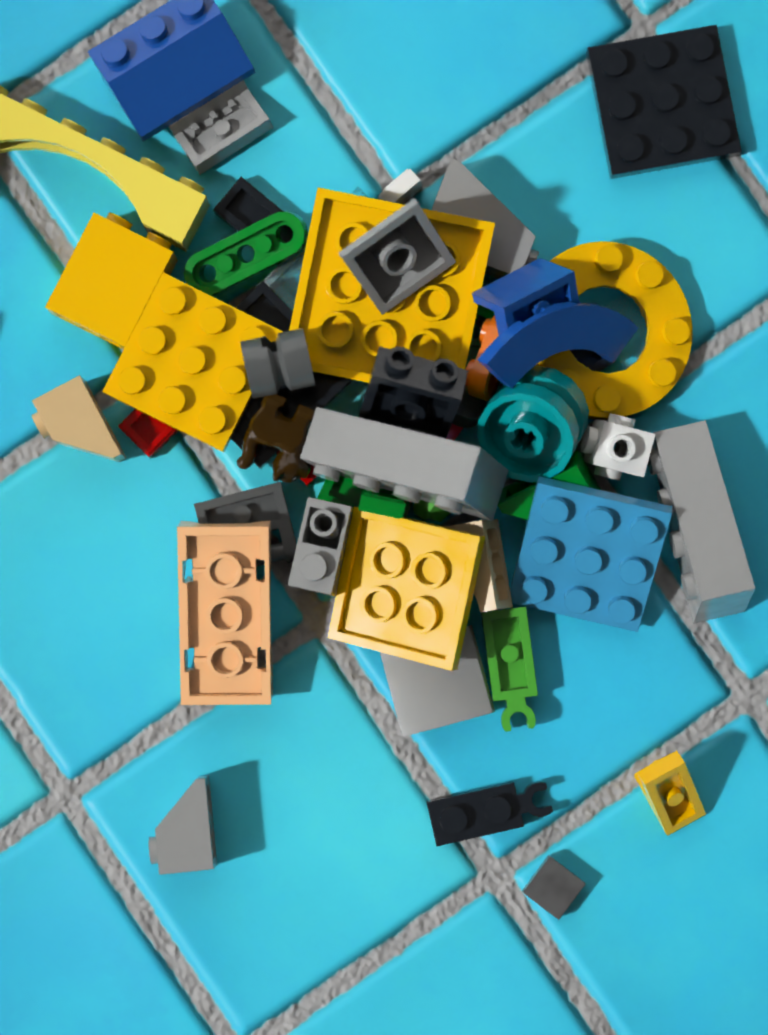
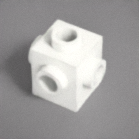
(631, 448)

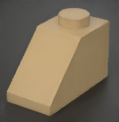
(76, 420)

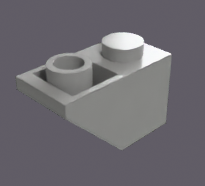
(321, 547)

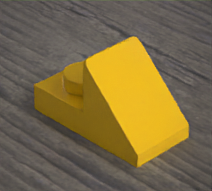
(670, 792)

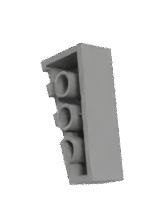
(405, 462)
(701, 523)

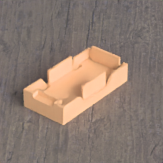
(225, 613)

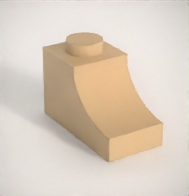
(492, 581)

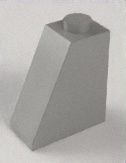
(467, 197)

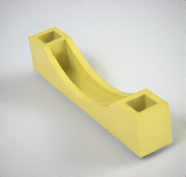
(163, 204)

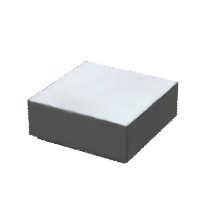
(553, 887)

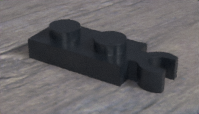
(483, 812)

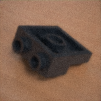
(413, 392)

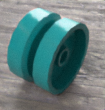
(534, 424)

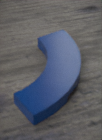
(556, 330)

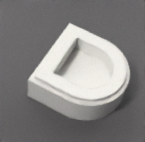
(401, 188)

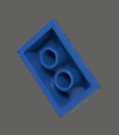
(171, 63)

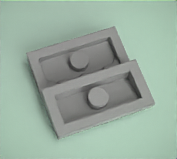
(221, 127)
(437, 697)

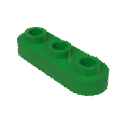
(227, 253)

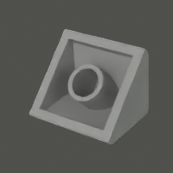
(397, 256)

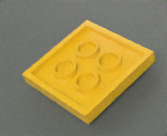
(188, 362)
(406, 588)

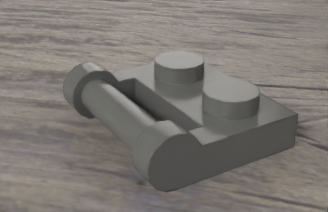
(251, 506)

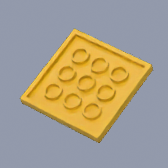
(342, 320)

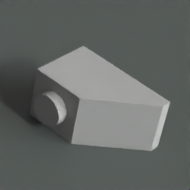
(186, 834)

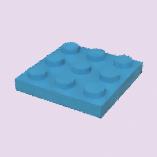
(589, 553)

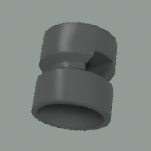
(277, 363)

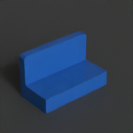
(527, 291)

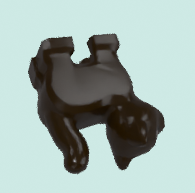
(274, 430)

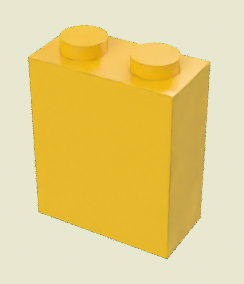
(110, 278)

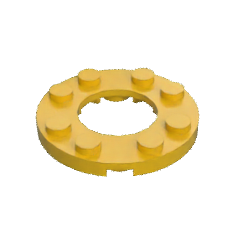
(666, 320)

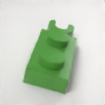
(510, 662)

